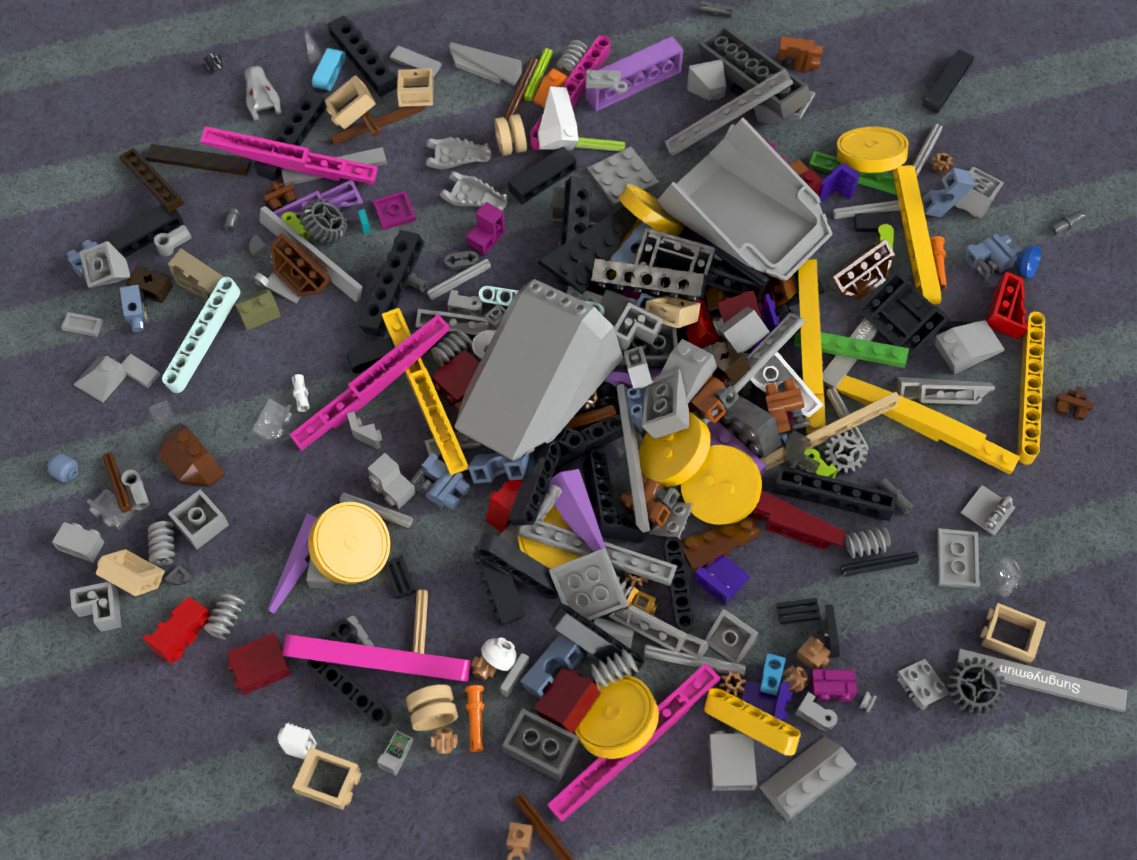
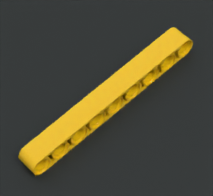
(917, 233)
(1032, 344)

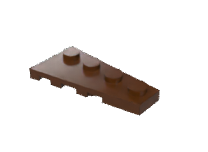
(709, 545)

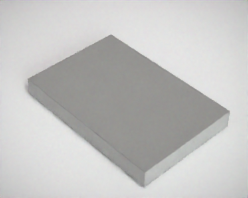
(957, 559)

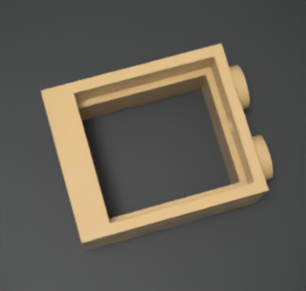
(415, 96)
(355, 108)
(673, 312)
(129, 572)
(1018, 618)
(308, 767)

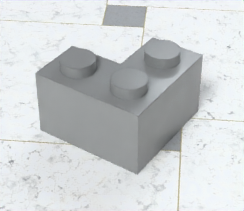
(636, 323)
(387, 480)
(99, 600)

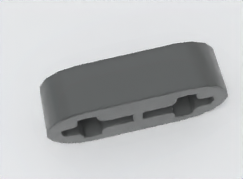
(461, 260)

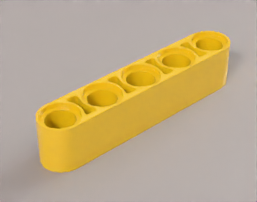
(752, 721)

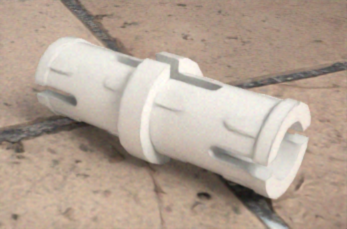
(300, 393)

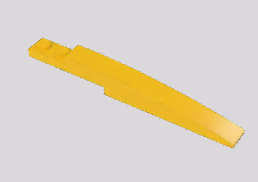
(811, 340)
(427, 398)
(933, 424)

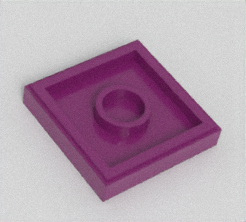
(394, 210)

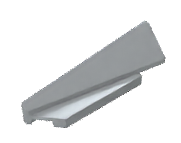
(486, 64)
(468, 324)
(943, 390)
(660, 631)

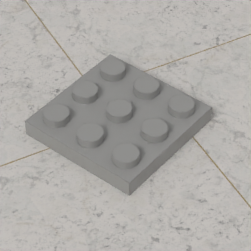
(618, 171)
(589, 585)

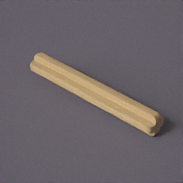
(420, 621)

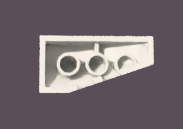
(558, 122)
(777, 371)

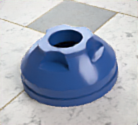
(1029, 261)

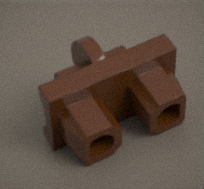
(278, 192)
(1065, 401)

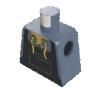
(134, 307)

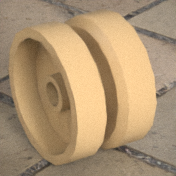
(510, 135)
(431, 707)

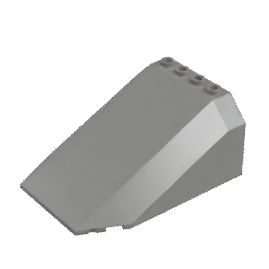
(750, 205)
(537, 370)

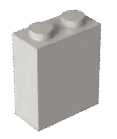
(732, 761)

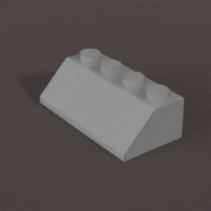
(807, 777)

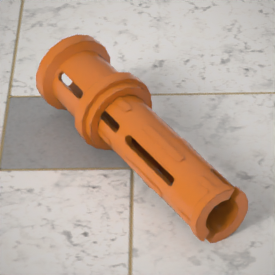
(939, 255)
(475, 709)

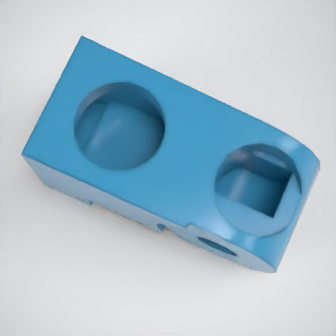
(772, 674)

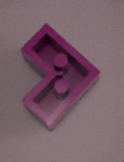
(488, 230)

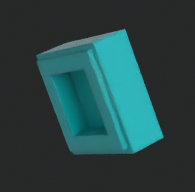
(364, 221)

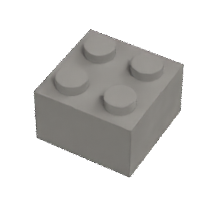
(198, 519)

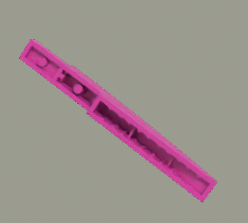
(289, 156)
(370, 382)
(606, 769)

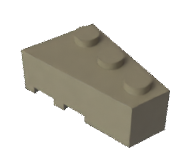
(193, 274)

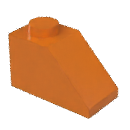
(552, 79)

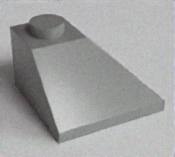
(707, 80)
(104, 265)
(101, 378)

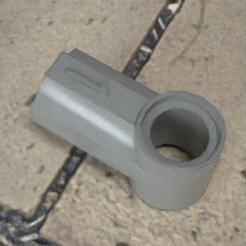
(166, 243)
(135, 491)

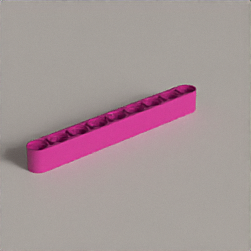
(576, 82)
(376, 657)

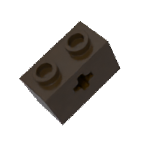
(153, 285)
(730, 363)

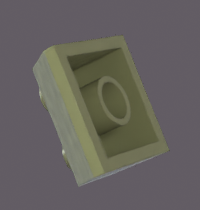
(257, 308)

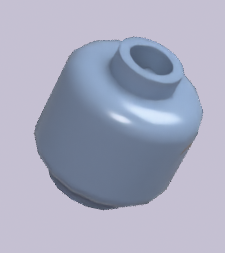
(62, 467)

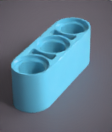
(328, 69)

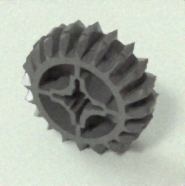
(323, 221)
(978, 677)

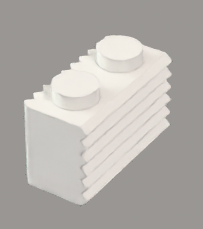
(296, 740)

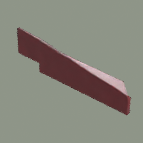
(795, 523)

